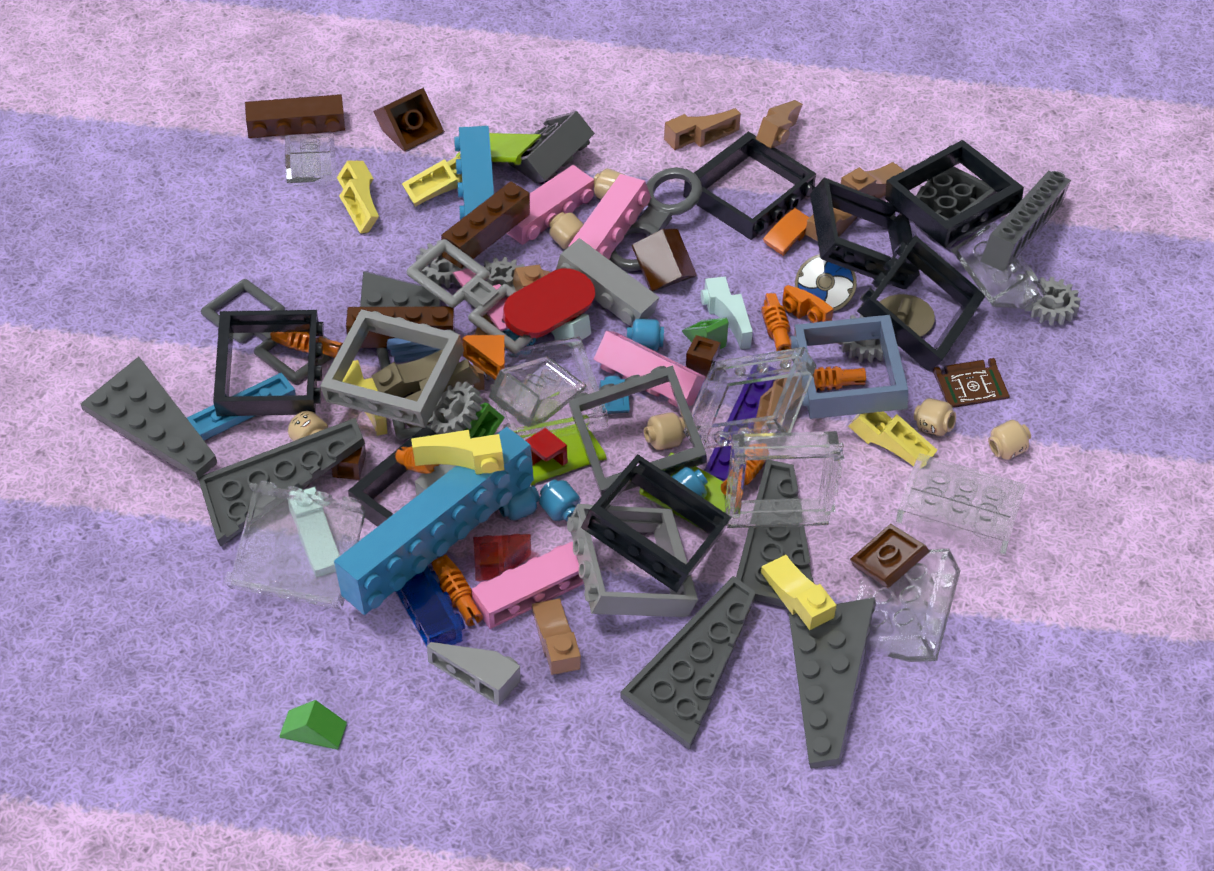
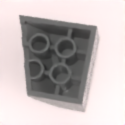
(555, 147)
(953, 192)
(392, 292)

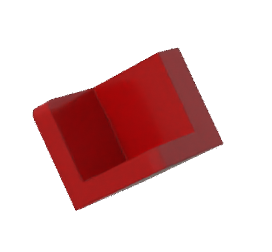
(547, 446)

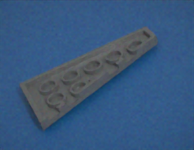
(146, 414)
(291, 464)
(771, 543)
(685, 674)
(828, 675)

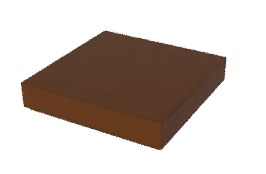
(889, 555)

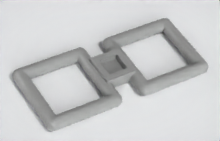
(475, 292)

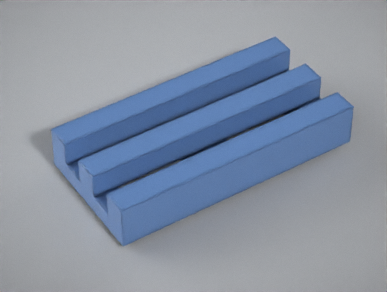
(408, 351)

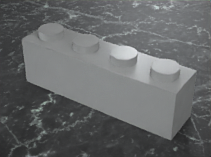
(612, 285)

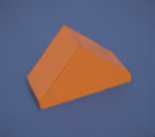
(485, 352)

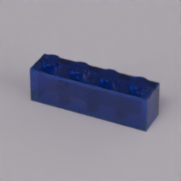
(431, 609)

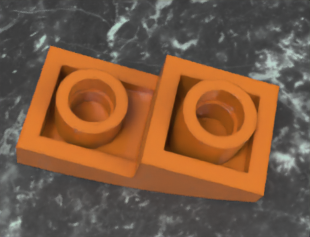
(787, 231)
(804, 303)

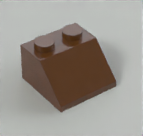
(409, 120)

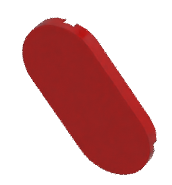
(548, 302)

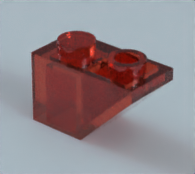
(499, 553)

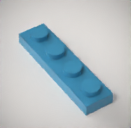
(209, 424)

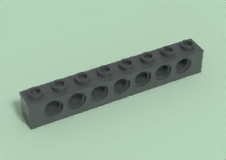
(1025, 220)

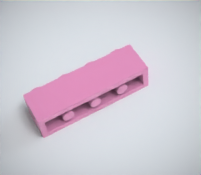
(557, 195)
(614, 214)
(632, 358)
(530, 583)

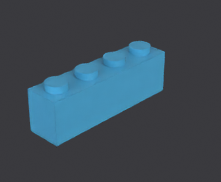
(474, 167)

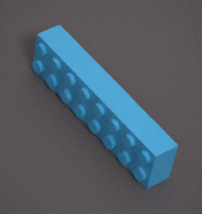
(430, 526)

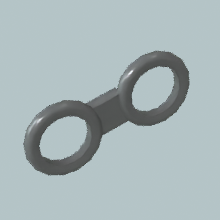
(658, 214)

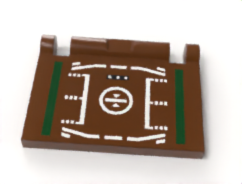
(971, 383)

